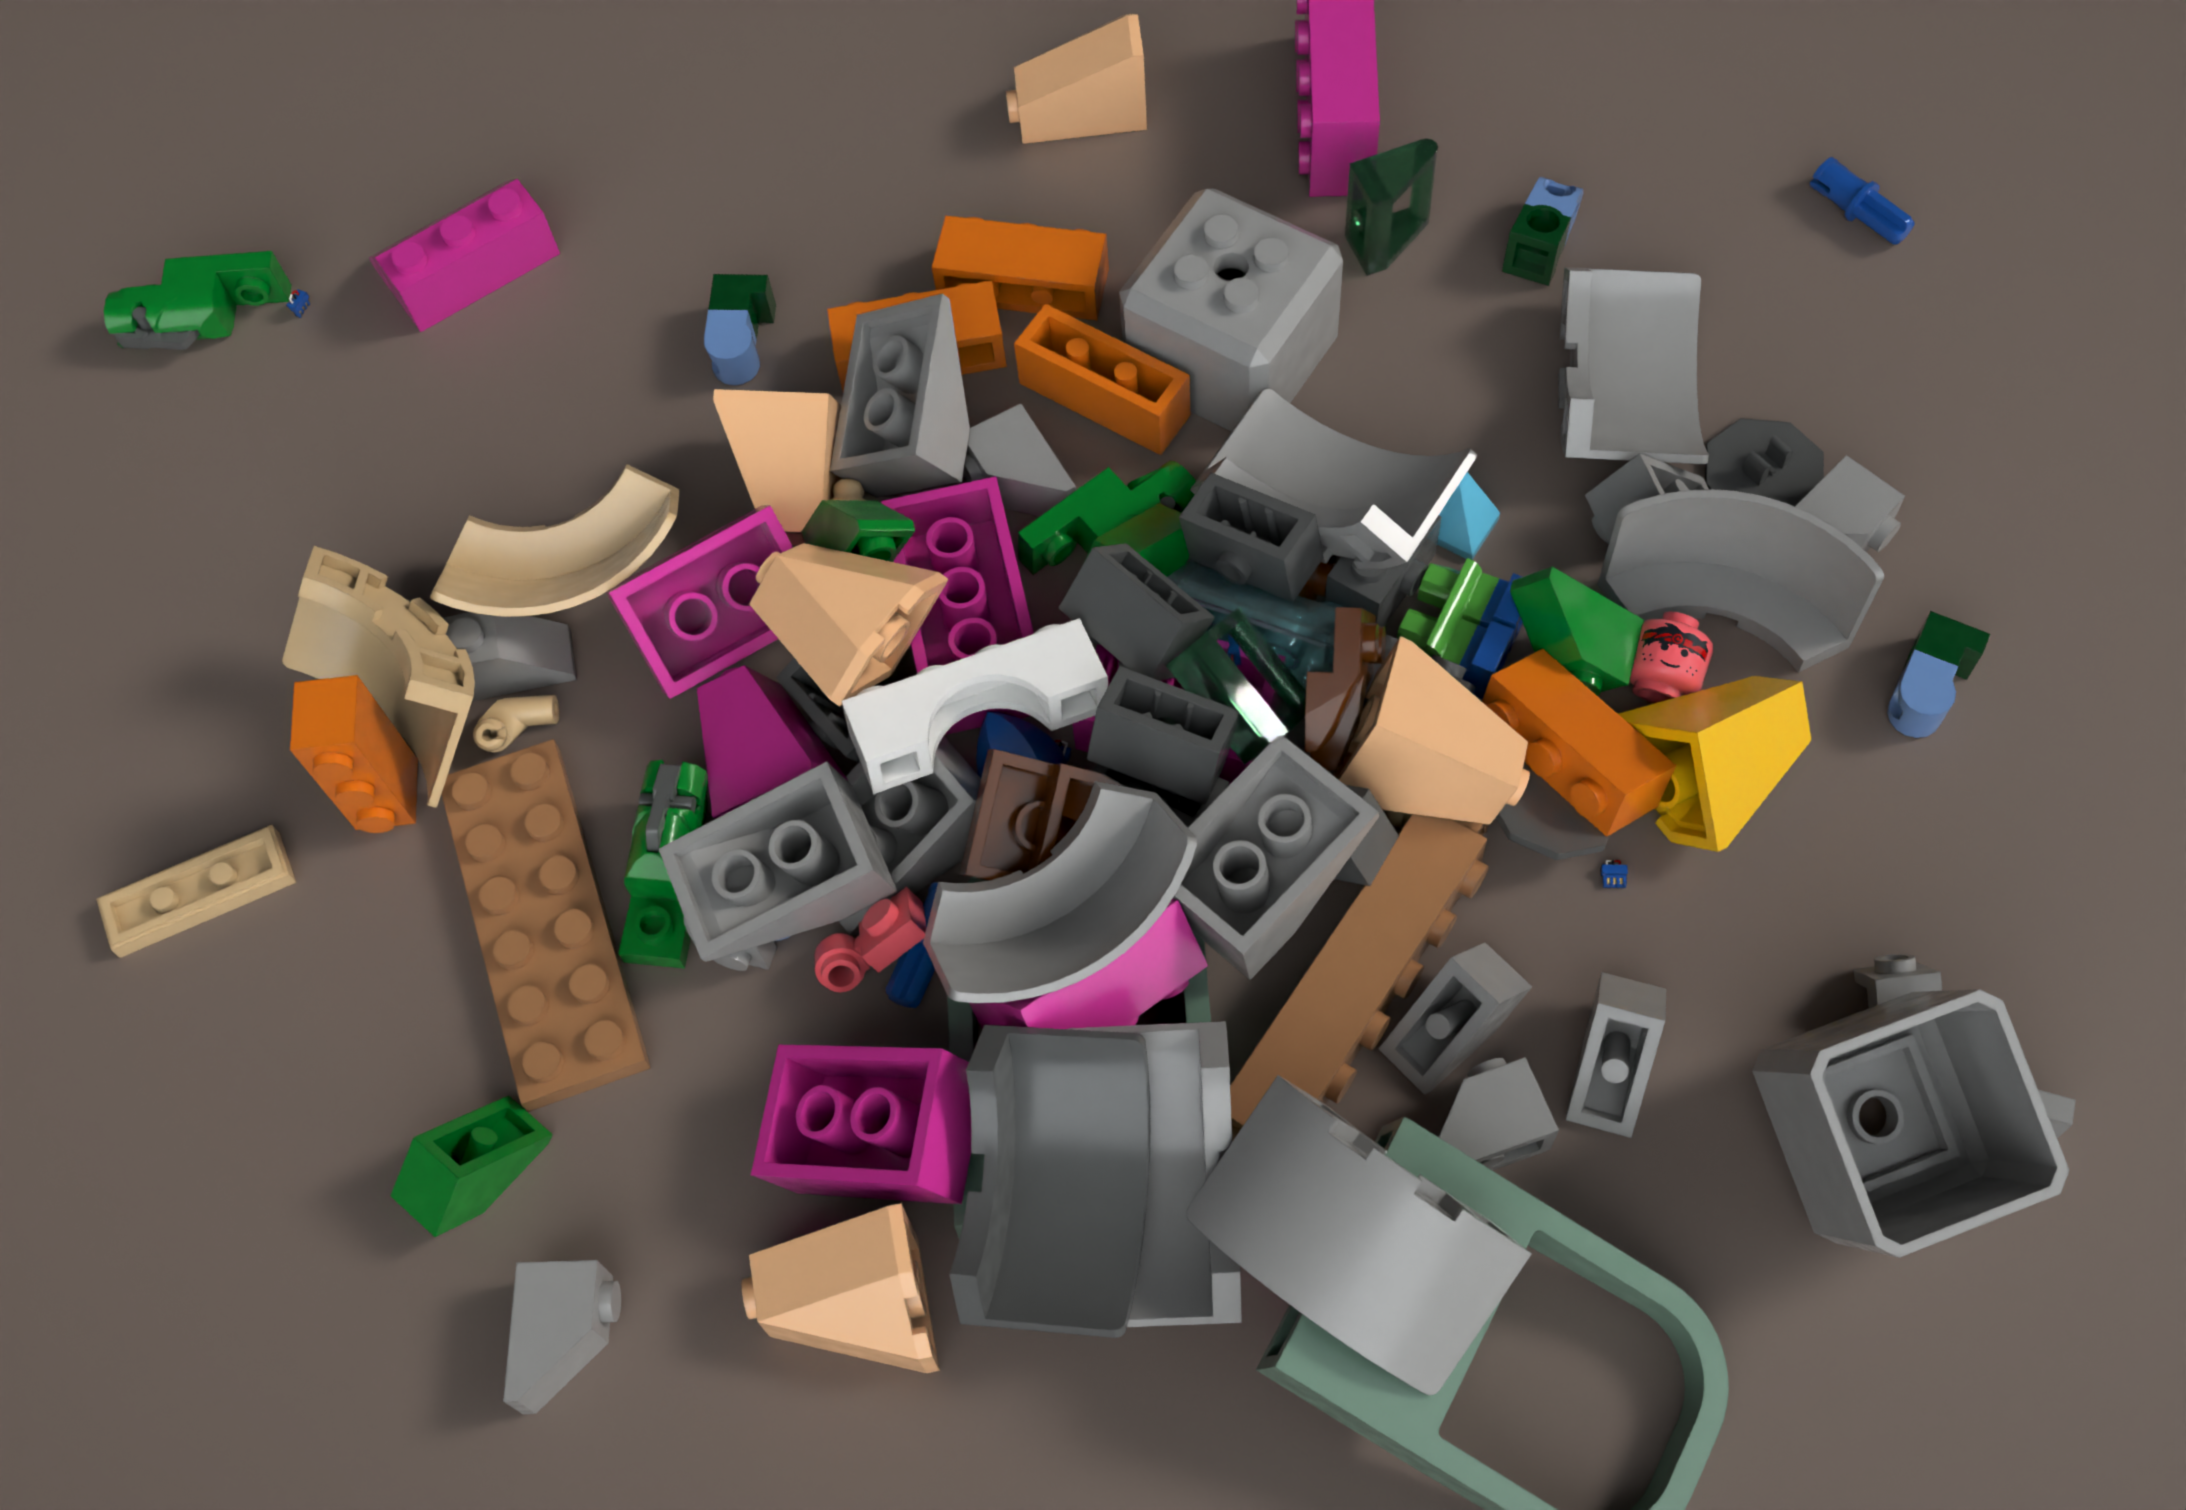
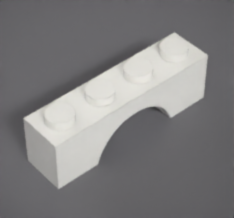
(1043, 675)

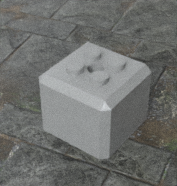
(1239, 333)
(1959, 1131)

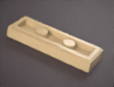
(195, 891)

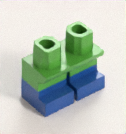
(1475, 620)

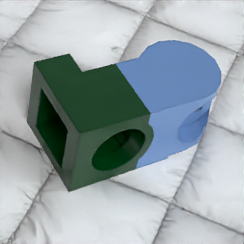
(1542, 231)
(732, 324)
(1926, 684)

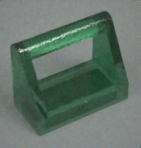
(1374, 187)
(1212, 674)

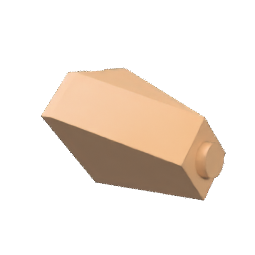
(1083, 86)
(782, 450)
(844, 613)
(1433, 744)
(848, 1291)

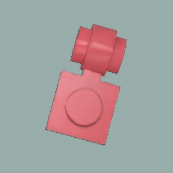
(885, 935)

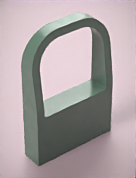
(1408, 1421)

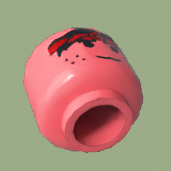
(1670, 658)

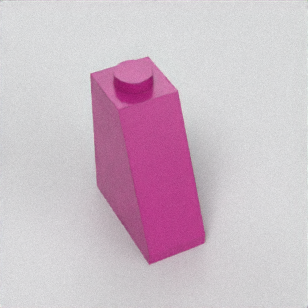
(753, 738)

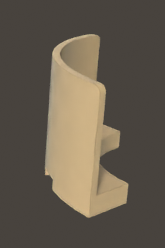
(560, 565)
(396, 647)

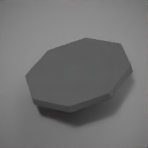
(1764, 460)
(1549, 823)

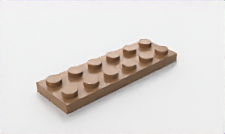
(542, 926)

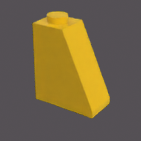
(1728, 754)

